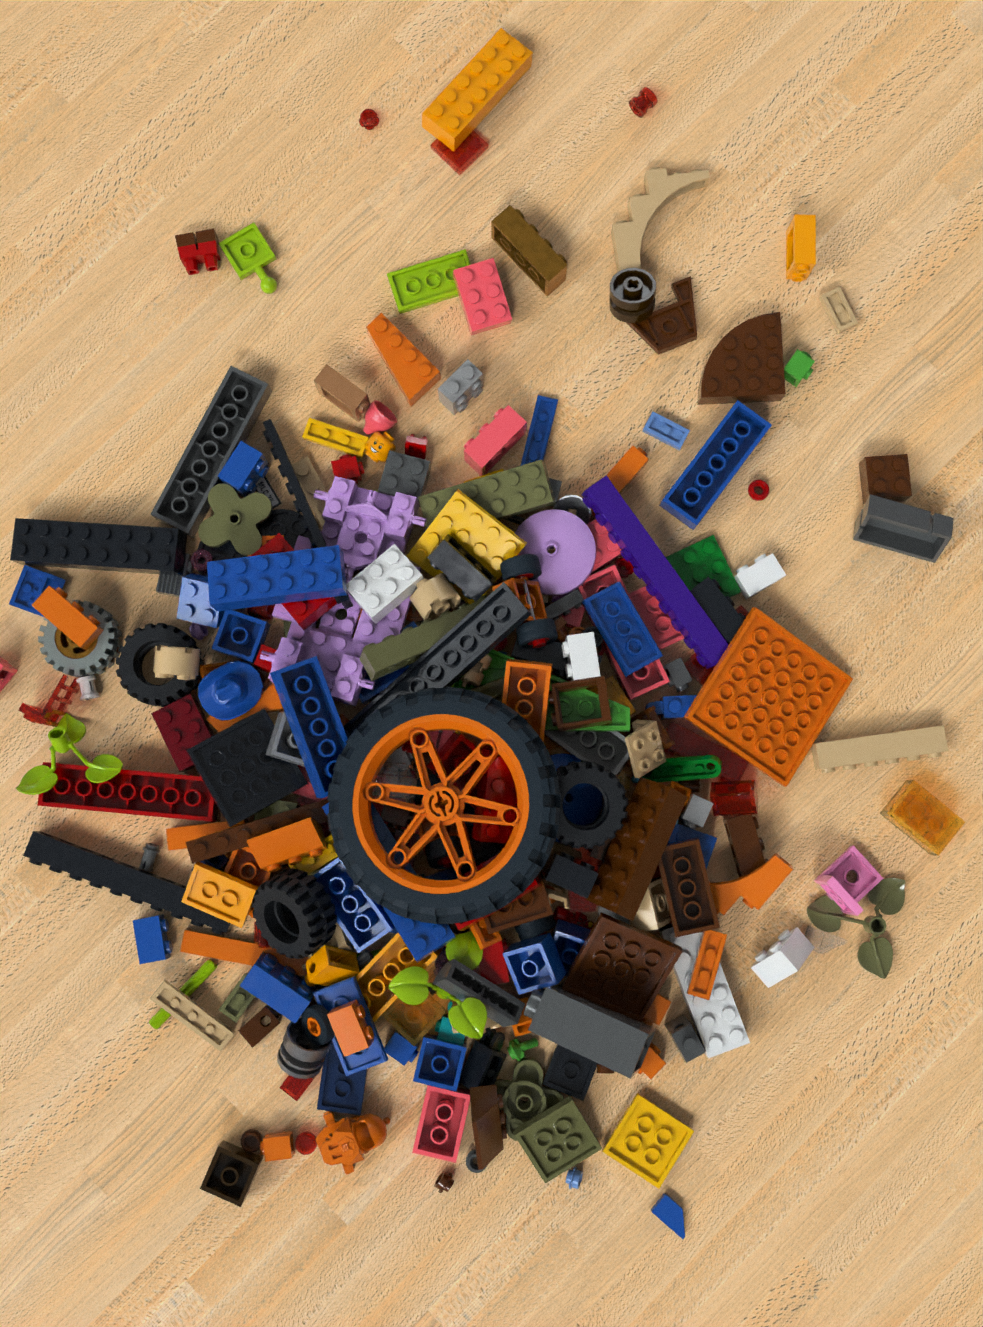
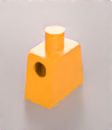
(330, 966)

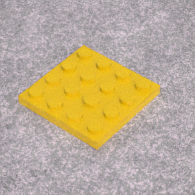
(475, 531)

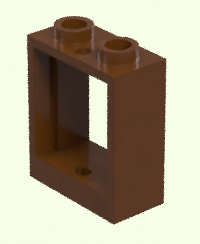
(557, 688)

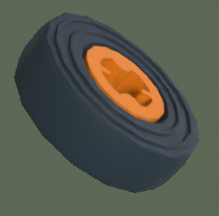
(317, 1025)

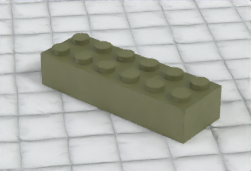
(500, 494)

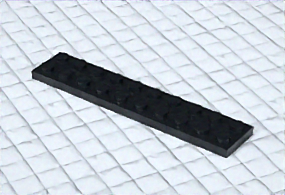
(455, 651)

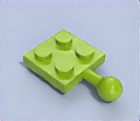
(249, 254)

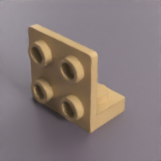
(645, 747)

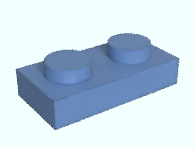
(666, 430)

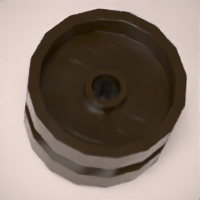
(632, 295)

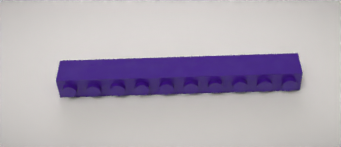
(655, 571)

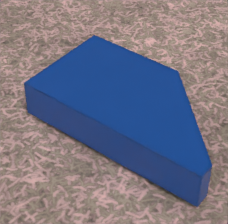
(670, 1213)

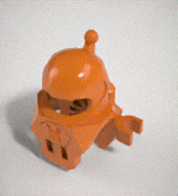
(350, 1138)

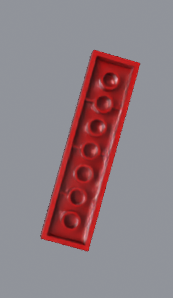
(132, 793)

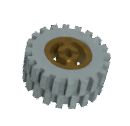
(95, 658)

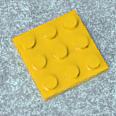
(648, 1140)

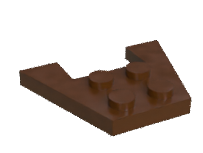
(672, 324)

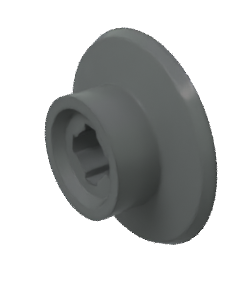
(574, 502)

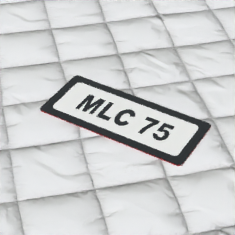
(265, 488)

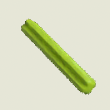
(188, 988)

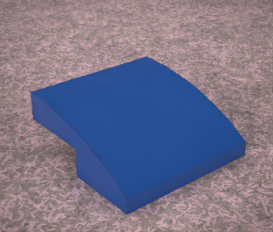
(31, 586)

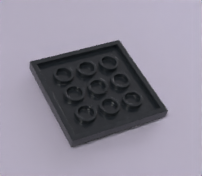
(240, 771)

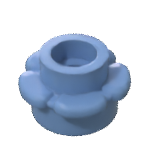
(574, 1178)

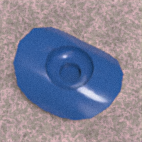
(230, 690)

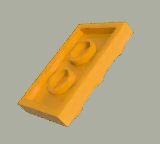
(219, 894)

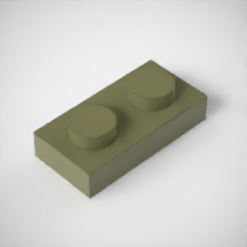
(237, 1002)

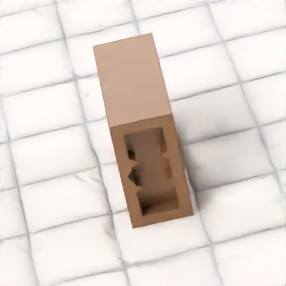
(342, 393)

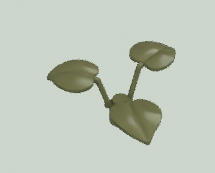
(878, 953)

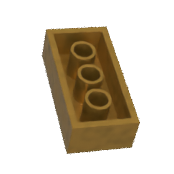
(529, 250)

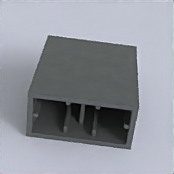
(589, 1029)

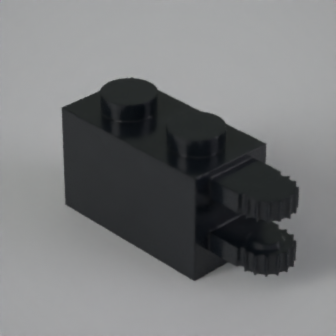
(484, 1060)

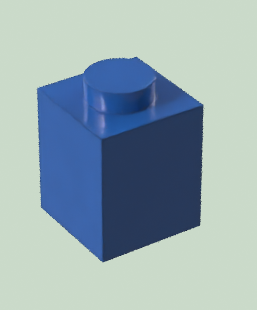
(401, 1048)

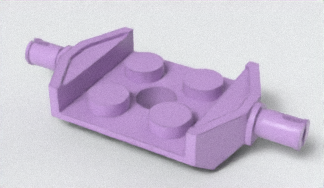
(361, 519)

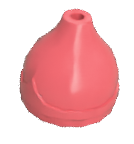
(378, 418)

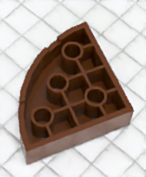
(746, 364)

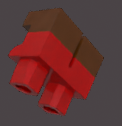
(198, 250)

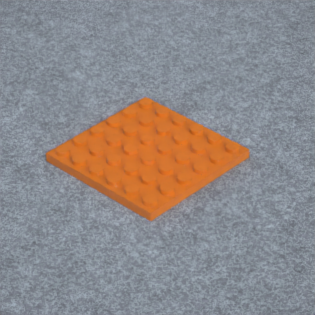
(768, 697)

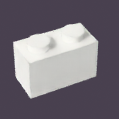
(759, 576)

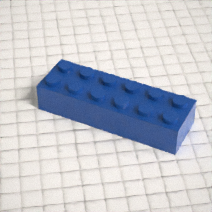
(715, 465)
(276, 578)
(311, 719)

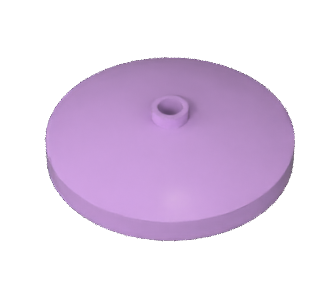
(573, 553)

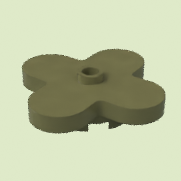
(243, 533)
(525, 1082)

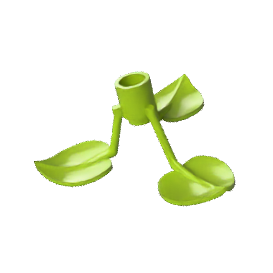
(62, 737)
(412, 987)

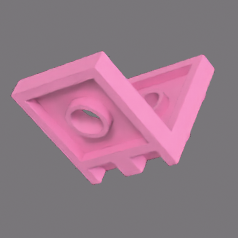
(843, 892)

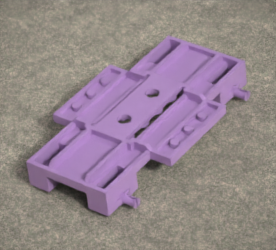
(333, 639)

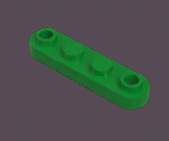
(686, 769)

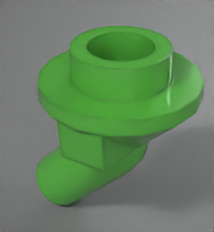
(517, 1049)

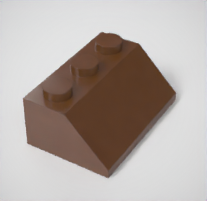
(487, 1123)

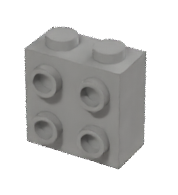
(461, 387)

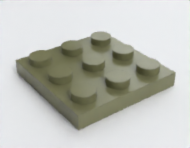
(557, 1139)

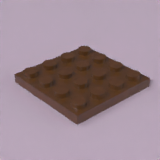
(621, 967)

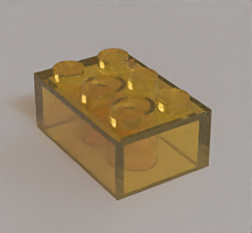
(922, 817)

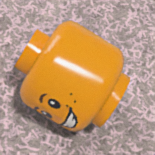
(379, 445)

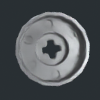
(298, 1055)

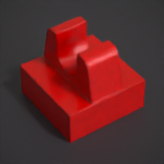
(416, 446)

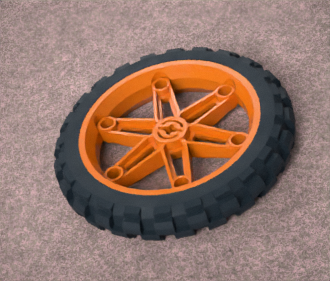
(536, 808)

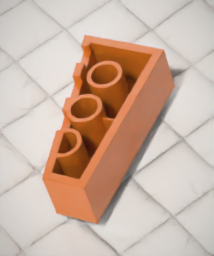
(405, 362)

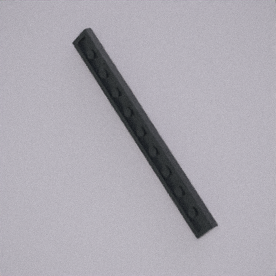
(301, 503)

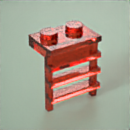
(50, 714)

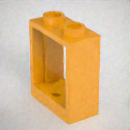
(800, 247)

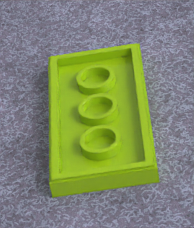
(426, 281)

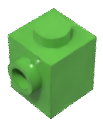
(798, 367)

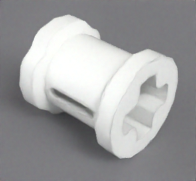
(87, 687)

